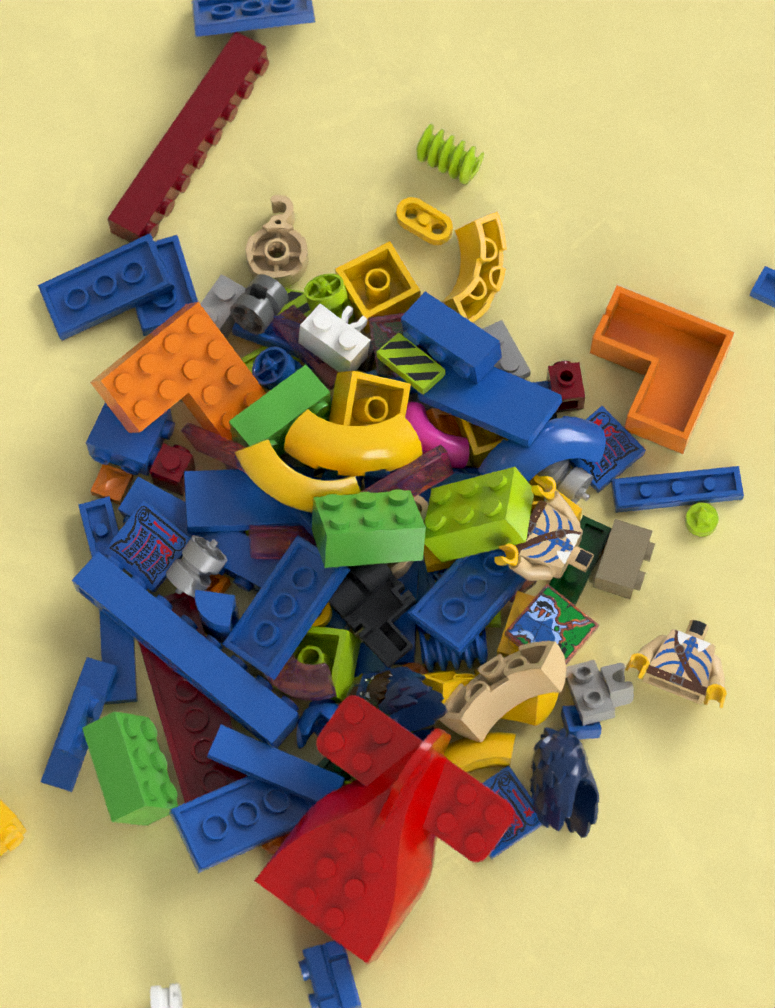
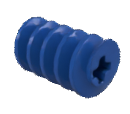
(434, 651)

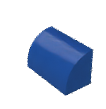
(217, 613)

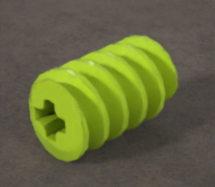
(447, 156)

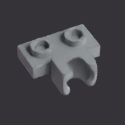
(598, 692)

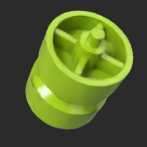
(330, 292)

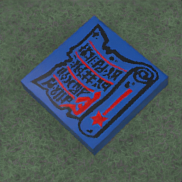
(619, 452)
(148, 545)
(526, 821)

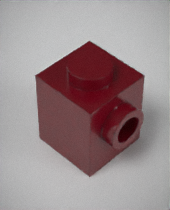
(567, 380)
(170, 467)

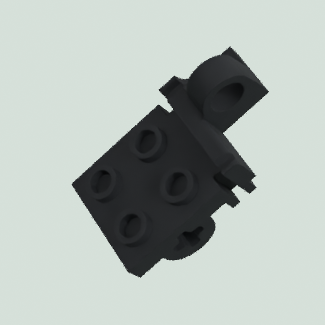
(372, 600)

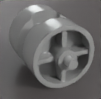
(570, 482)
(199, 562)

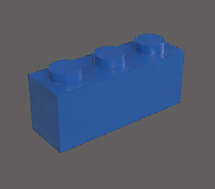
(451, 338)

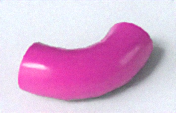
(432, 437)

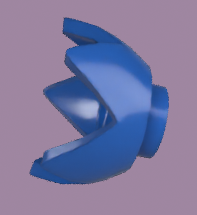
(314, 719)

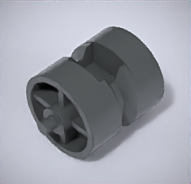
(259, 304)

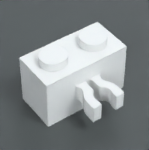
(334, 339)

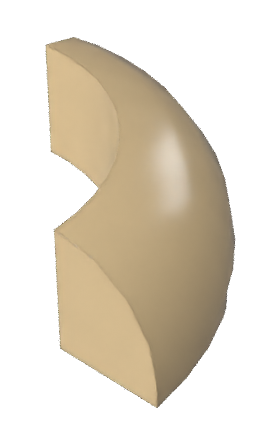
(503, 685)

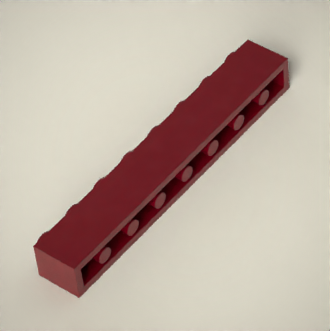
(189, 139)

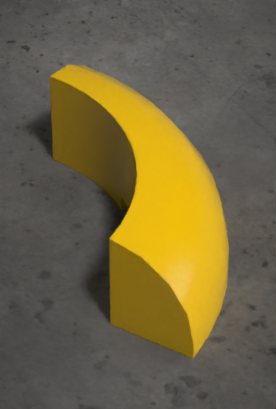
(480, 267)
(352, 448)
(286, 484)
(531, 711)
(473, 755)

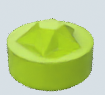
(701, 519)

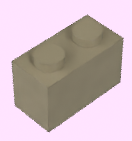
(623, 558)

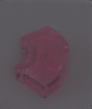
(305, 680)

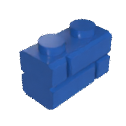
(330, 976)

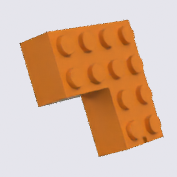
(673, 352)
(179, 361)

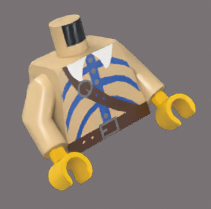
(550, 540)
(682, 665)

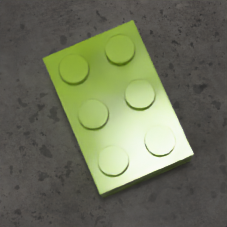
(478, 514)

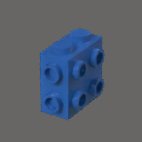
(130, 451)

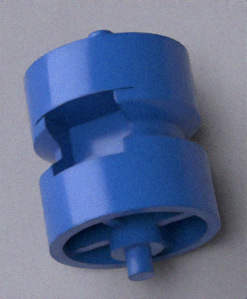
(273, 367)

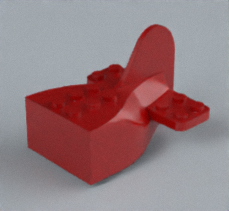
(371, 845)

